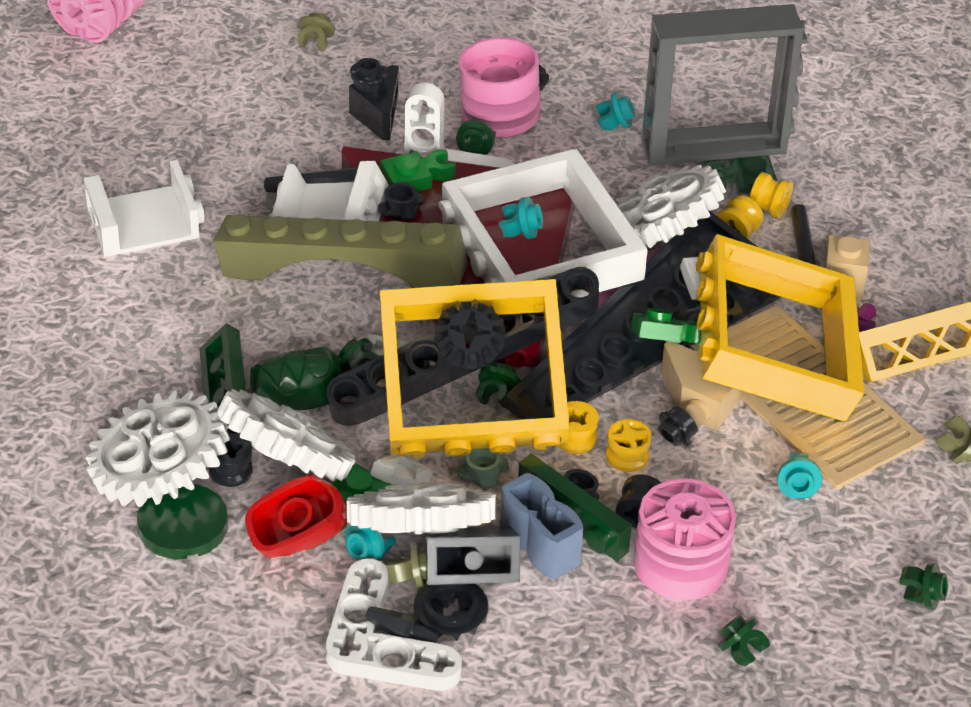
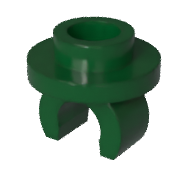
(475, 137)
(356, 353)
(493, 379)
(926, 585)
(738, 634)

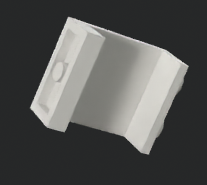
(332, 200)
(146, 216)

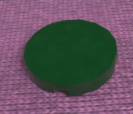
(183, 525)

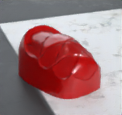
(296, 517)

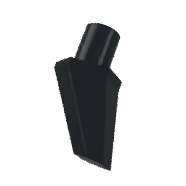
(401, 624)

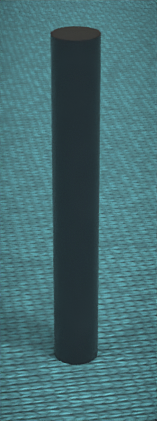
(331, 176)
(802, 234)

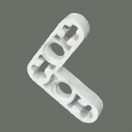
(434, 123)
(373, 646)

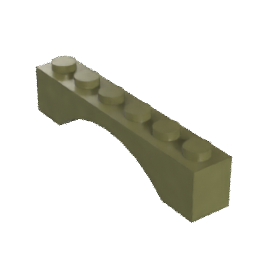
(412, 251)

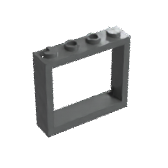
(732, 140)

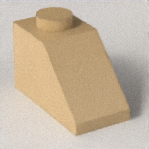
(849, 257)
(702, 399)

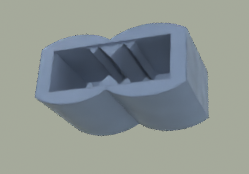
(545, 526)

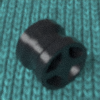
(235, 465)
(632, 493)

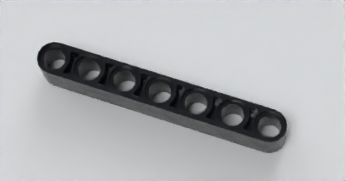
(415, 382)

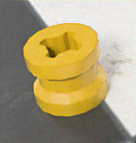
(771, 194)
(742, 215)
(583, 426)
(628, 434)

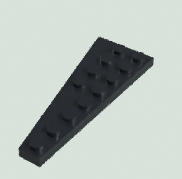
(605, 348)

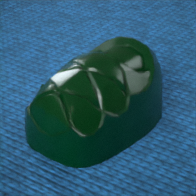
(296, 377)

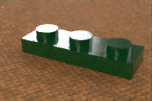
(222, 365)
(602, 527)

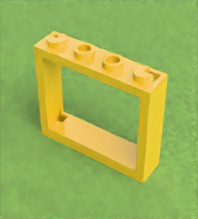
(795, 280)
(498, 435)

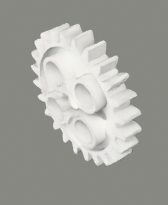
(672, 203)
(286, 435)
(157, 448)
(421, 508)

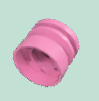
(92, 18)
(501, 85)
(684, 538)

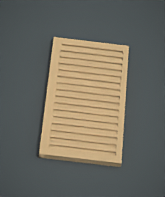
(839, 448)

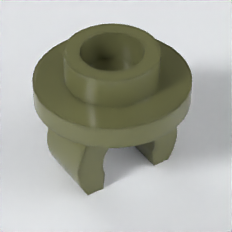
(316, 26)
(959, 443)
(409, 567)

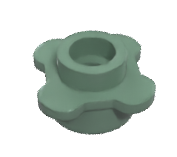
(483, 467)

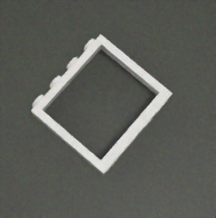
(617, 266)

